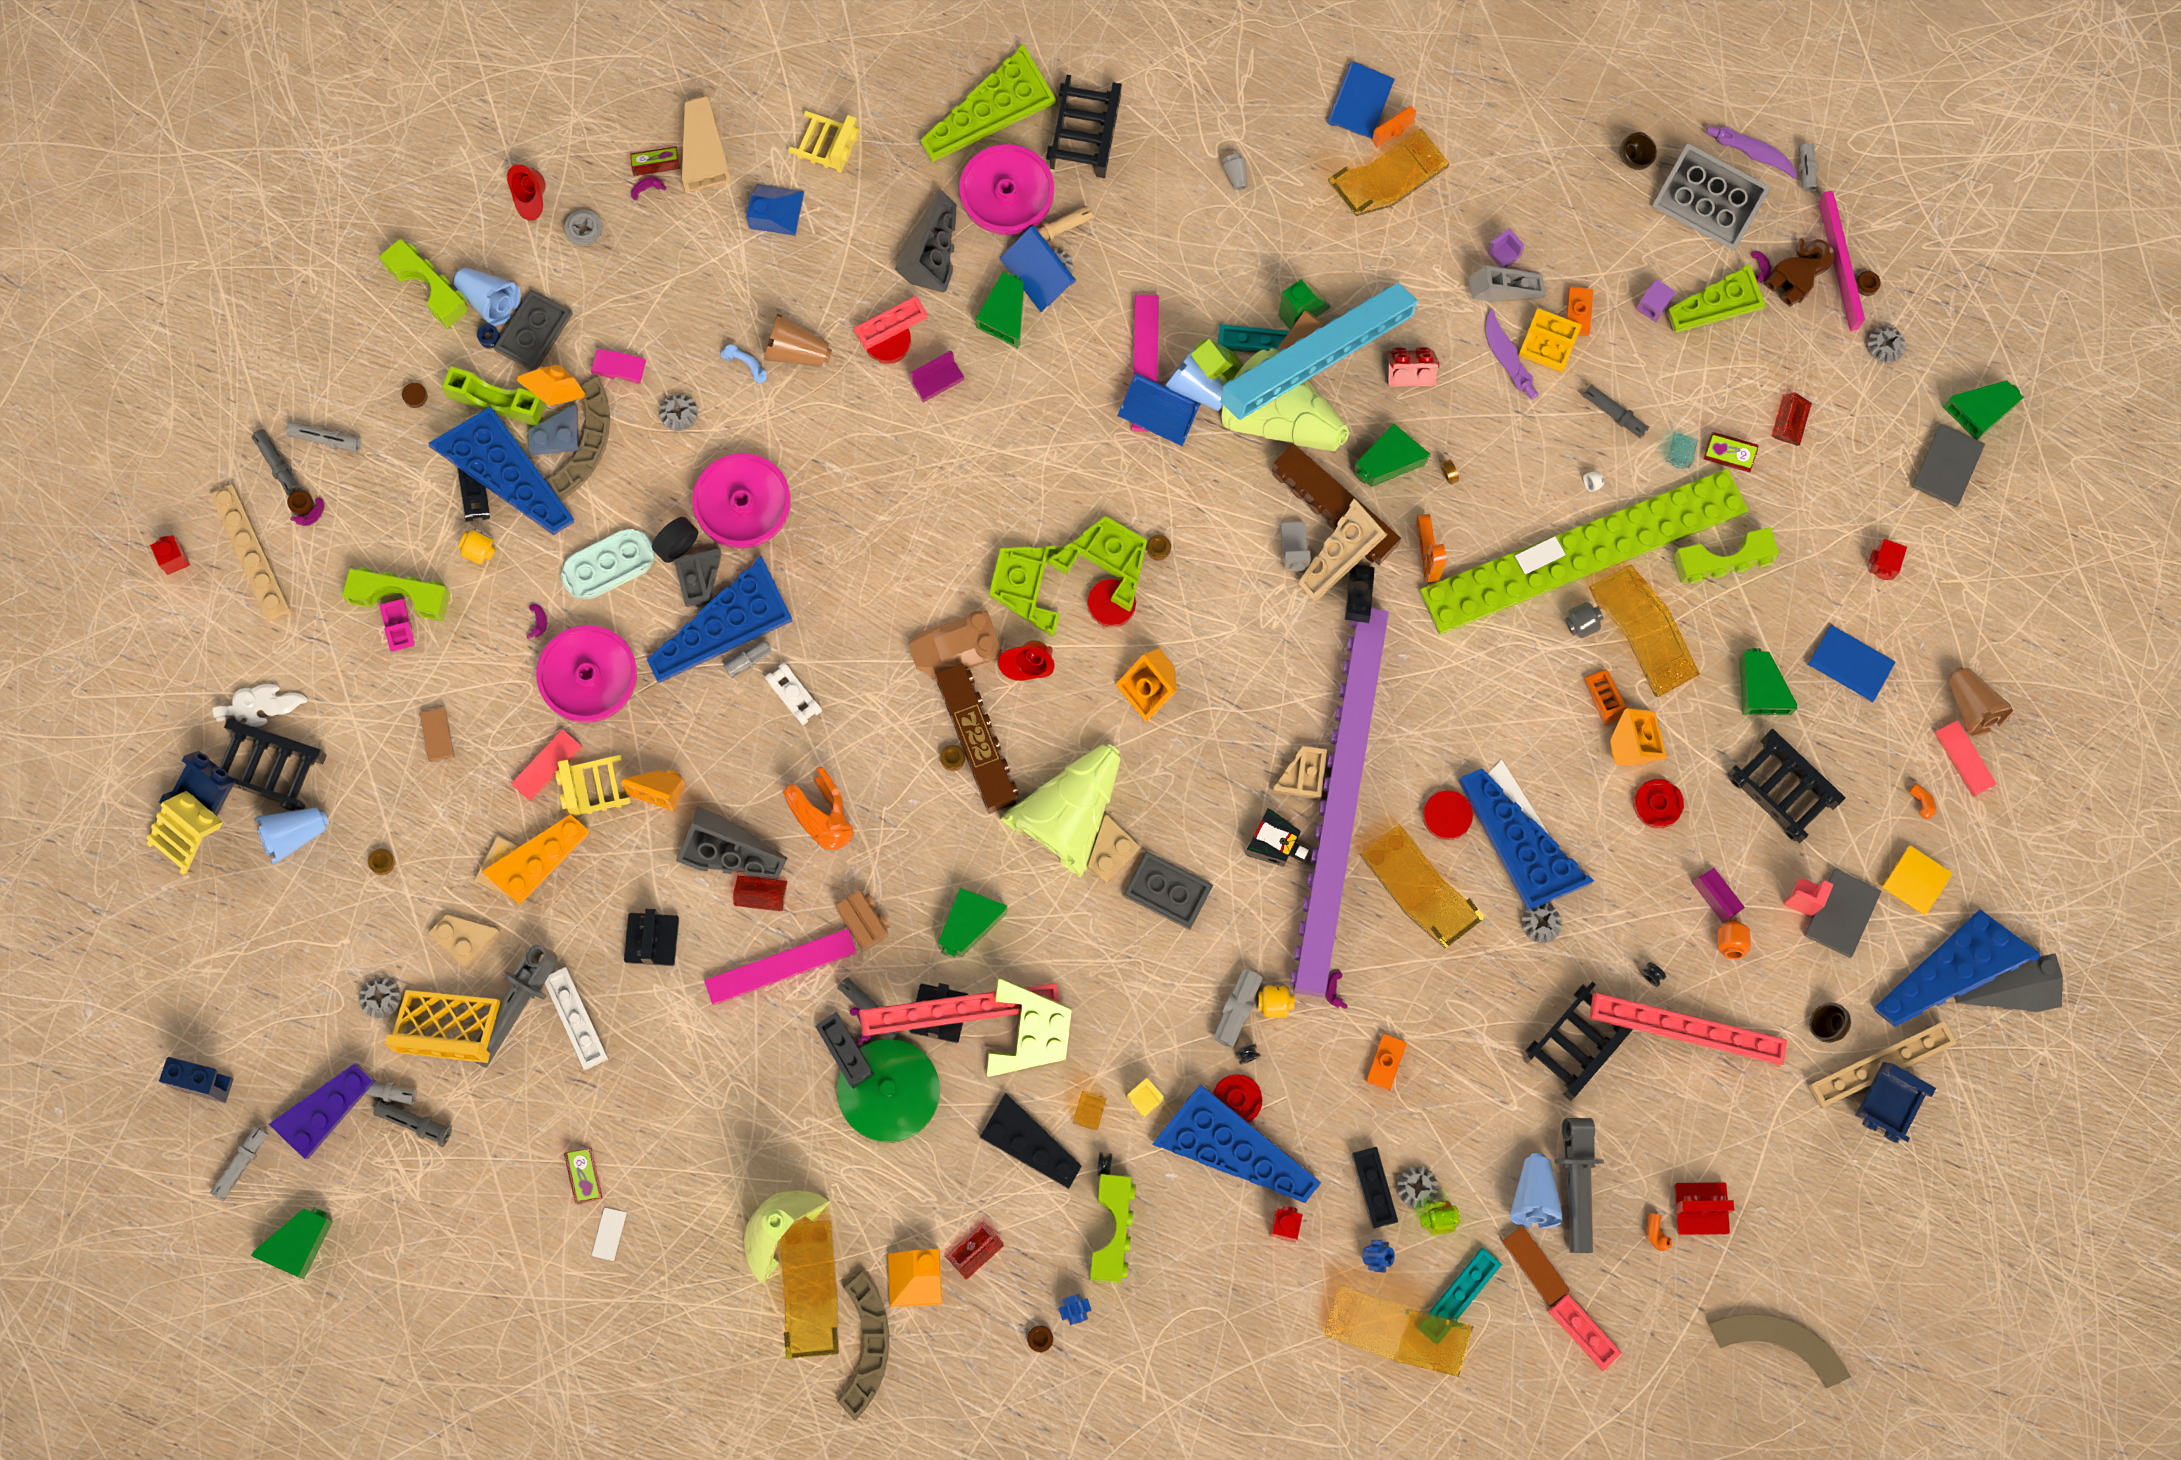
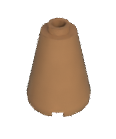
(795, 344)
(1978, 702)

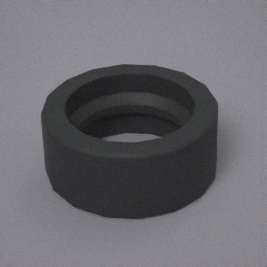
(675, 539)

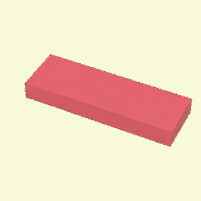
(890, 322)
(1965, 758)
(543, 767)
(1584, 1332)

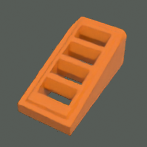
(1611, 711)

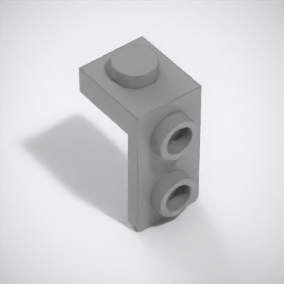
(1295, 546)

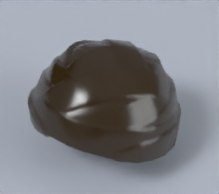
(1638, 151)
(1830, 1022)

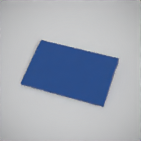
(1360, 100)
(1038, 267)
(1158, 409)
(1851, 663)

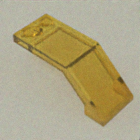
(1390, 176)
(1648, 629)
(1420, 888)
(810, 1290)
(1398, 1331)

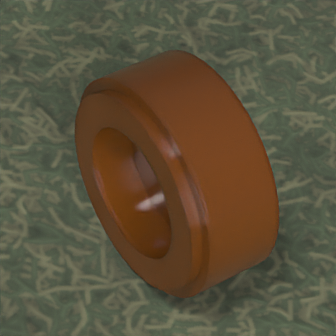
(1868, 283)
(414, 395)
(300, 502)
(1040, 1339)

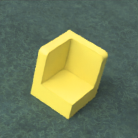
(1145, 1097)

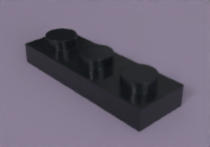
(1359, 593)
(844, 1050)
(1374, 1188)

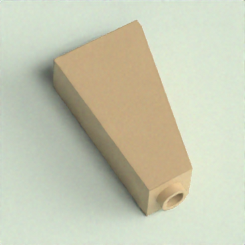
(702, 149)

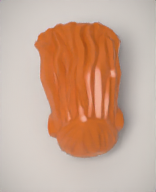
(829, 830)

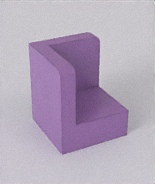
(1506, 249)
(1655, 300)

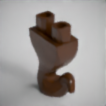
(1798, 273)

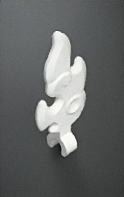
(249, 701)

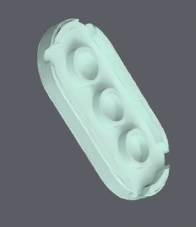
(607, 564)

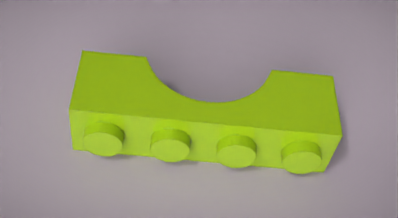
(405, 264)
(1217, 360)
(514, 404)
(1697, 563)
(366, 588)
(1109, 1262)

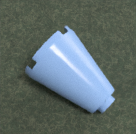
(488, 294)
(1194, 384)
(289, 831)
(1536, 1194)

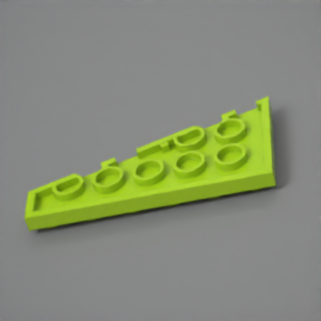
(996, 103)

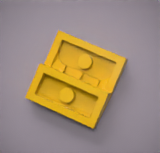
(1550, 340)
(1917, 880)

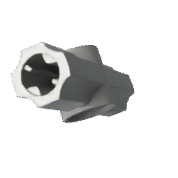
(1238, 1008)

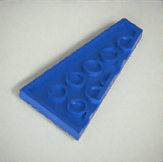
(495, 459)
(731, 619)
(1526, 851)
(1961, 964)
(1225, 1141)

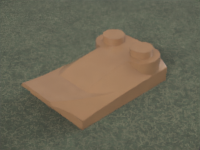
(957, 642)

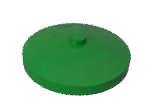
(896, 1098)

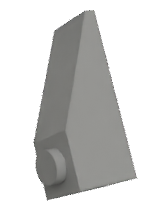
(1505, 284)

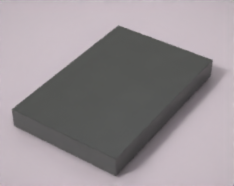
(533, 330)
(1948, 465)
(1168, 890)
(1844, 914)

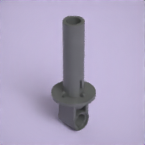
(525, 984)
(1579, 1159)

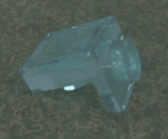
(1682, 451)

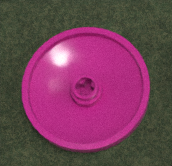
(1006, 189)
(741, 500)
(586, 674)

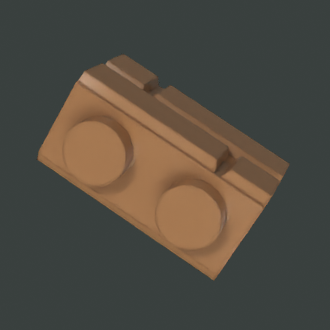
(862, 920)

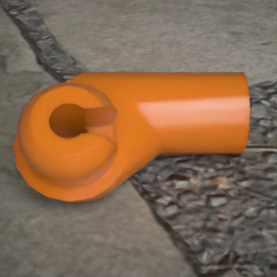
(1929, 807)
(1655, 1235)

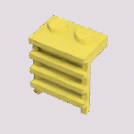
(840, 147)
(575, 788)
(189, 821)

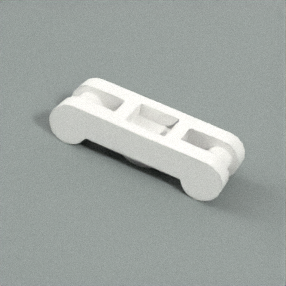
(793, 694)

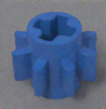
(1378, 1256)
(1075, 1309)

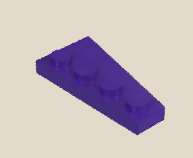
(318, 1114)

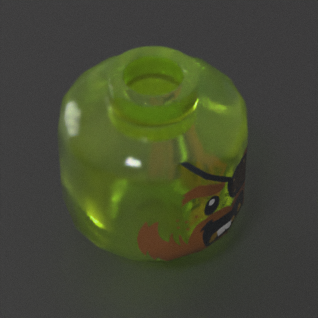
(1440, 1218)

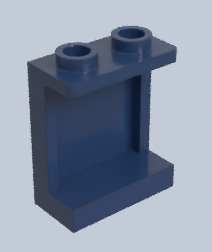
(203, 781)
(195, 1079)
(1893, 1102)

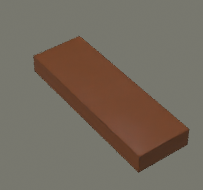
(1535, 1266)

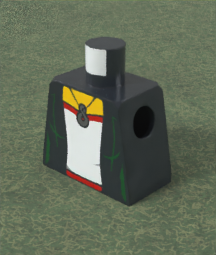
(1276, 841)

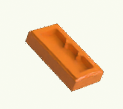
(1395, 126)
(1580, 308)
(1386, 1062)

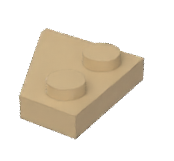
(1304, 774)
(1111, 850)
(463, 938)

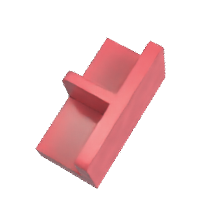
(1809, 897)

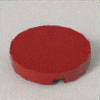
(891, 349)
(1103, 609)
(1658, 803)
(1448, 815)
(1241, 1095)

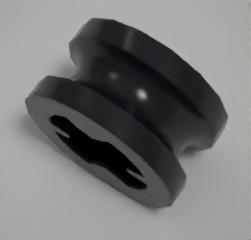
(1653, 974)
(1247, 1054)
(1104, 1164)

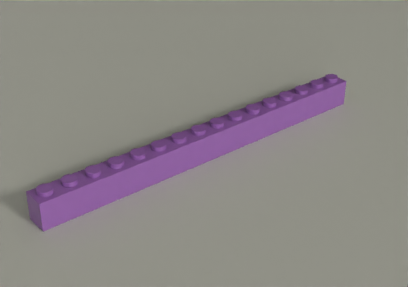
(1340, 806)

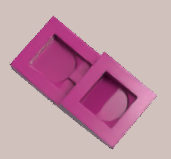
(617, 364)
(397, 625)

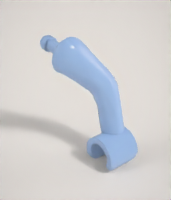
(757, 371)

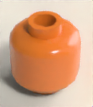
(1734, 939)

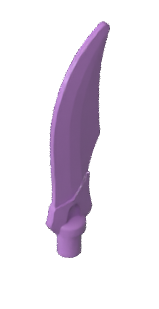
(1753, 148)
(1508, 357)

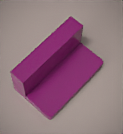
(936, 376)
(1718, 895)

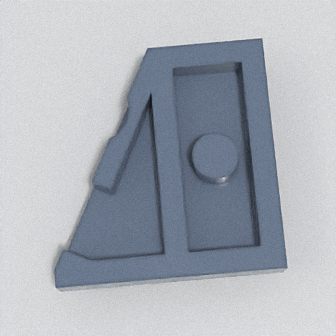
(556, 434)

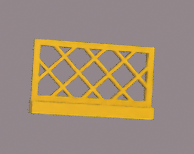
(443, 1047)

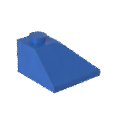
(775, 209)

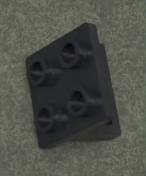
(651, 938)
(947, 1032)

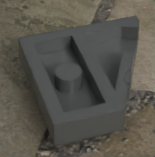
(698, 576)

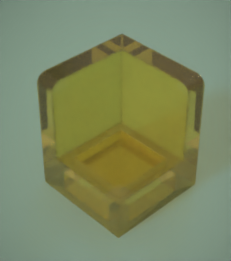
(1089, 1110)

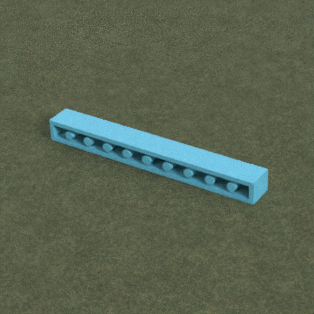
(1318, 351)

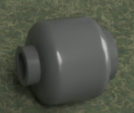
(1584, 620)

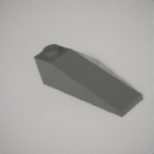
(928, 250)
(721, 845)
(2031, 987)

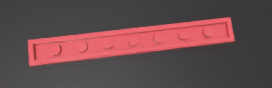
(943, 1011)
(1688, 1028)

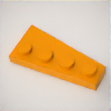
(534, 861)

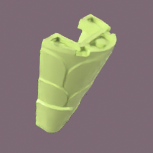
(1294, 417)
(1069, 808)
(772, 1222)

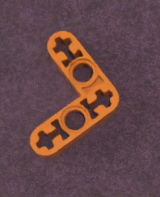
(1432, 554)

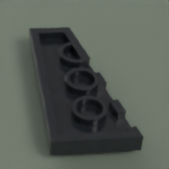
(1026, 1141)

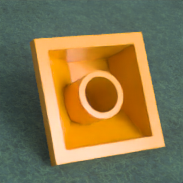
(552, 385)
(1149, 683)
(1637, 738)
(656, 788)
(915, 1278)

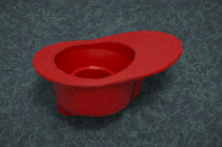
(527, 190)
(1027, 662)

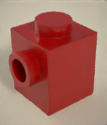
(169, 554)
(1887, 559)
(1286, 1224)

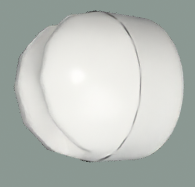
(1593, 481)

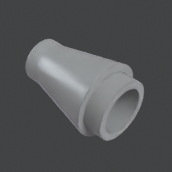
(1236, 171)

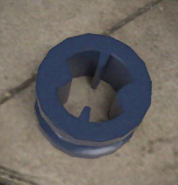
(485, 329)

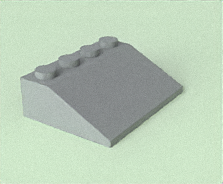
(1711, 196)

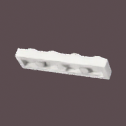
(575, 1019)

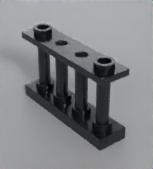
(1103, 140)
(285, 748)
(1809, 780)
(1589, 1064)

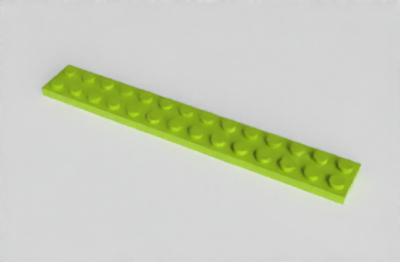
(1587, 551)

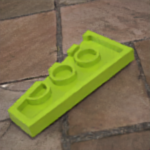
(1727, 299)

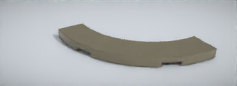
(592, 444)
(1786, 1335)
(875, 1345)

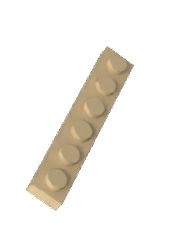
(250, 552)
(1863, 1072)

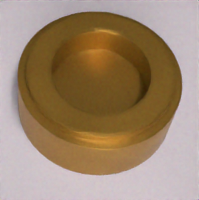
(1450, 471)
(1158, 547)
(952, 758)
(381, 861)

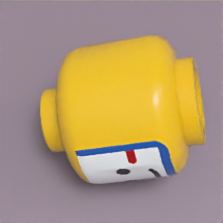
(476, 546)

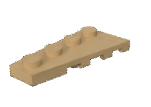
(1349, 543)

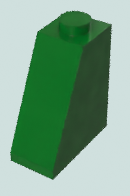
(1299, 298)
(1003, 310)
(1983, 407)
(1390, 457)
(1763, 685)
(968, 922)
(295, 1243)

